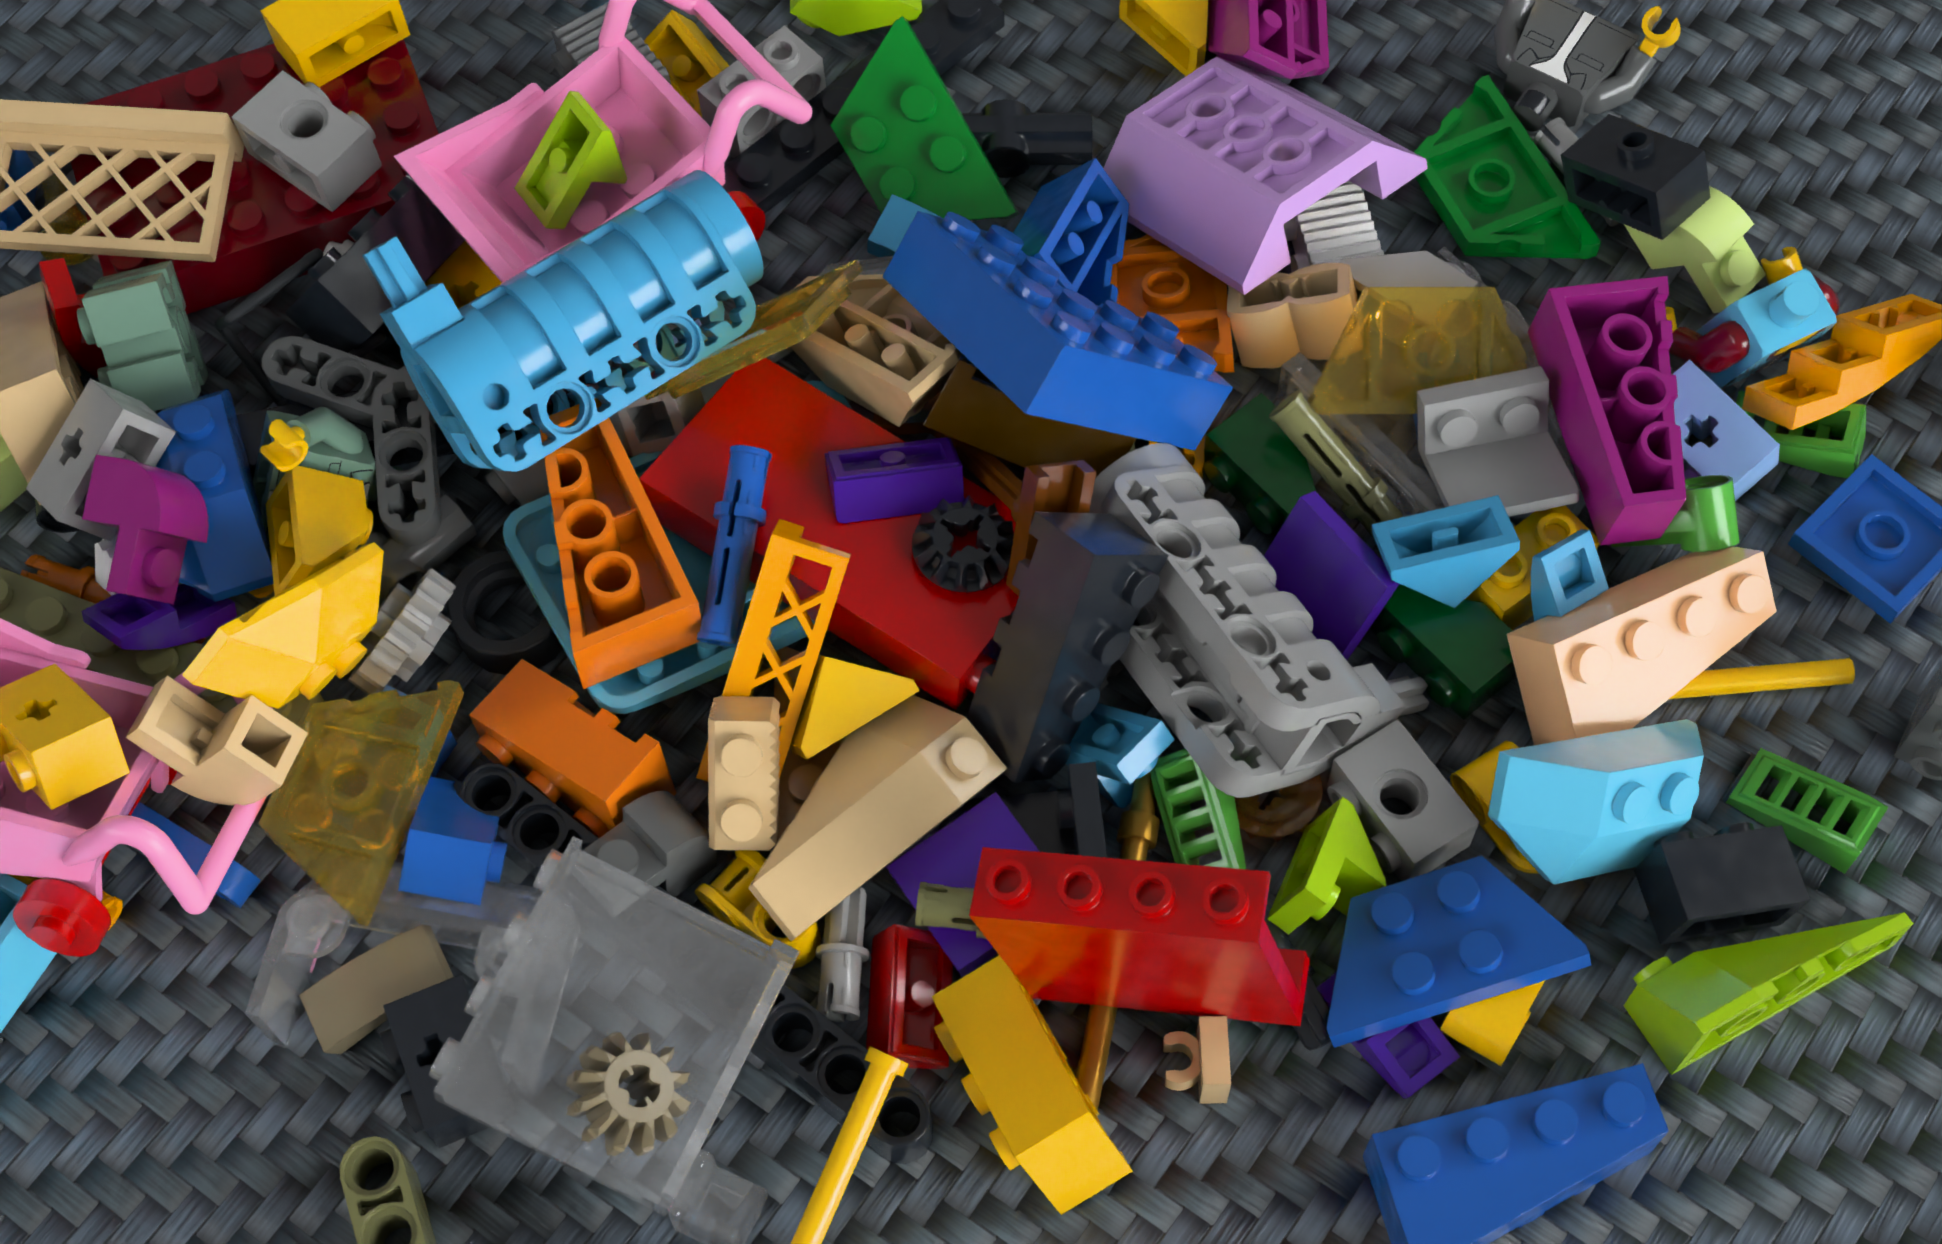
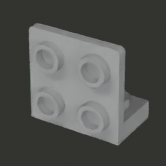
(1494, 441)

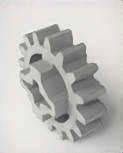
(404, 632)

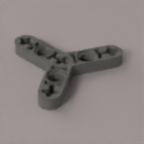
(375, 409)

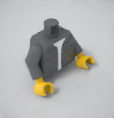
(1571, 60)

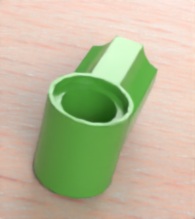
(1705, 519)

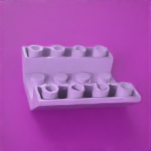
(1234, 159)

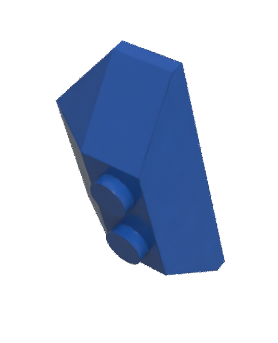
(214, 458)

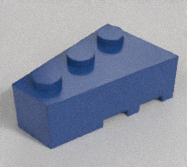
(1078, 230)

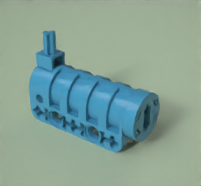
(570, 318)

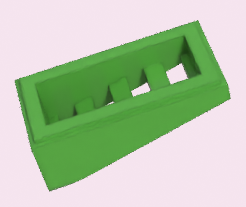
(1821, 452)
(1176, 785)
(1814, 837)

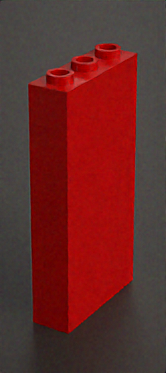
(884, 598)

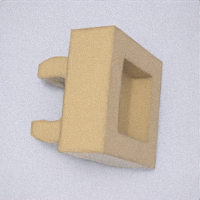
(1208, 1060)

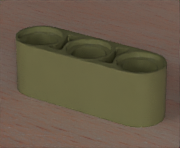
(391, 1207)

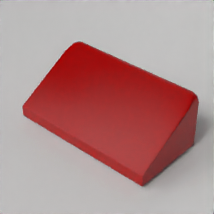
(901, 1013)

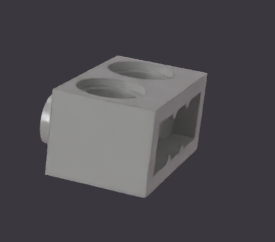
(791, 58)

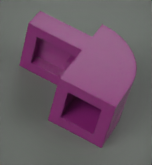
(154, 520)

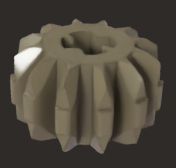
(607, 1104)

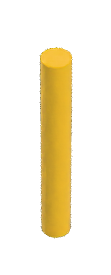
(1769, 678)

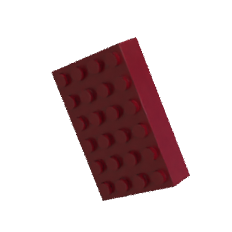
(265, 217)

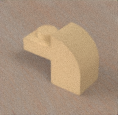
(216, 753)

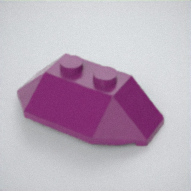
(1271, 35)

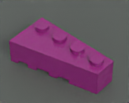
(1615, 401)

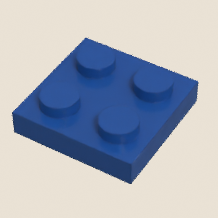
(1875, 538)

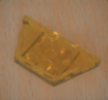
(1414, 342)
(359, 789)

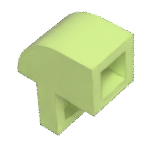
(1710, 249)

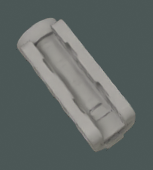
(1235, 643)

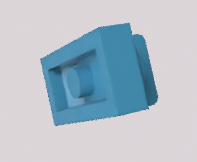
(1122, 746)

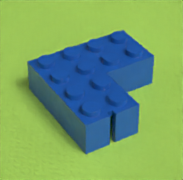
(1050, 344)

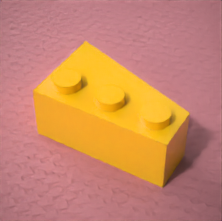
(1026, 1086)

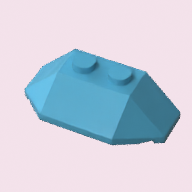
(1597, 798)

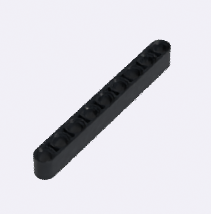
(809, 1069)

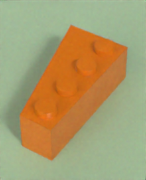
(617, 565)

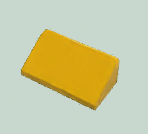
(686, 55)

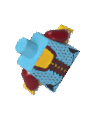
(1760, 326)

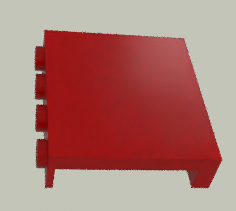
(1138, 935)

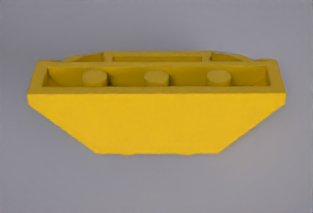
(297, 636)

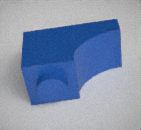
(451, 847)

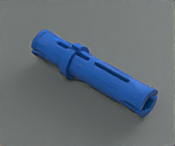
(734, 545)

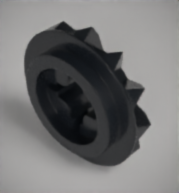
(971, 567)

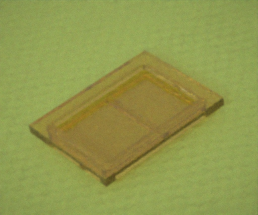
(776, 327)

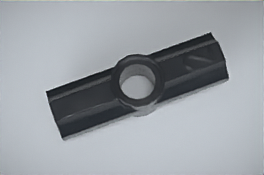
(1017, 138)

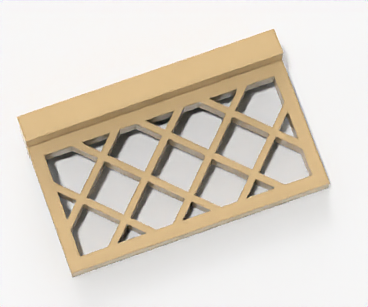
(125, 135)

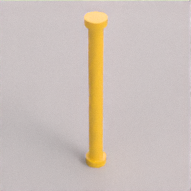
(848, 1146)

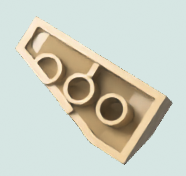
(870, 806)

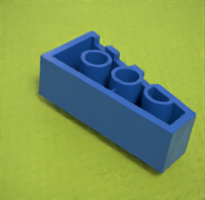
(1511, 1159)

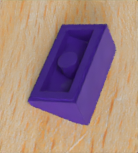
(893, 479)

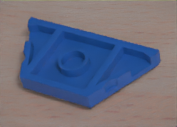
(1442, 947)

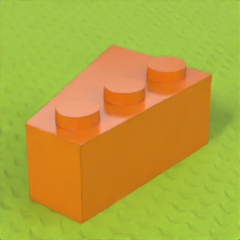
(568, 748)

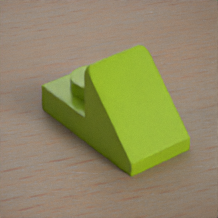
(567, 160)
(1327, 869)

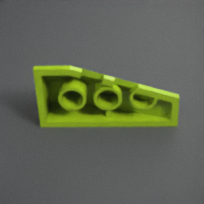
(1732, 988)

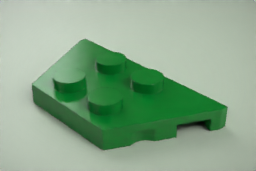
(913, 138)
(1498, 186)

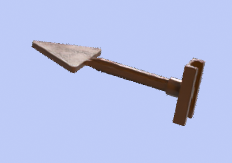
(1044, 487)

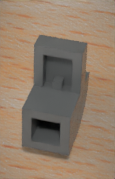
(658, 844)

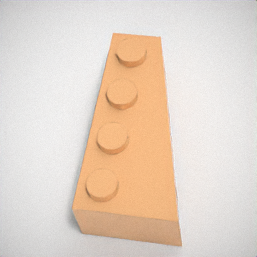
(1637, 642)

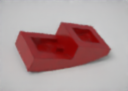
(64, 306)

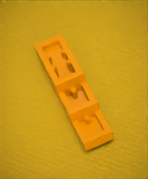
(1860, 357)

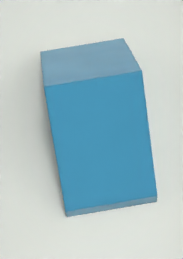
(1448, 548)

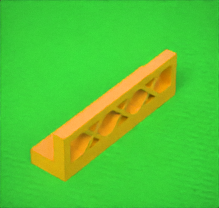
(764, 615)

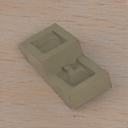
(352, 998)

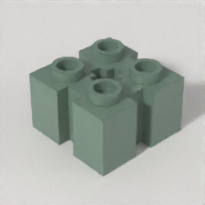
(144, 336)

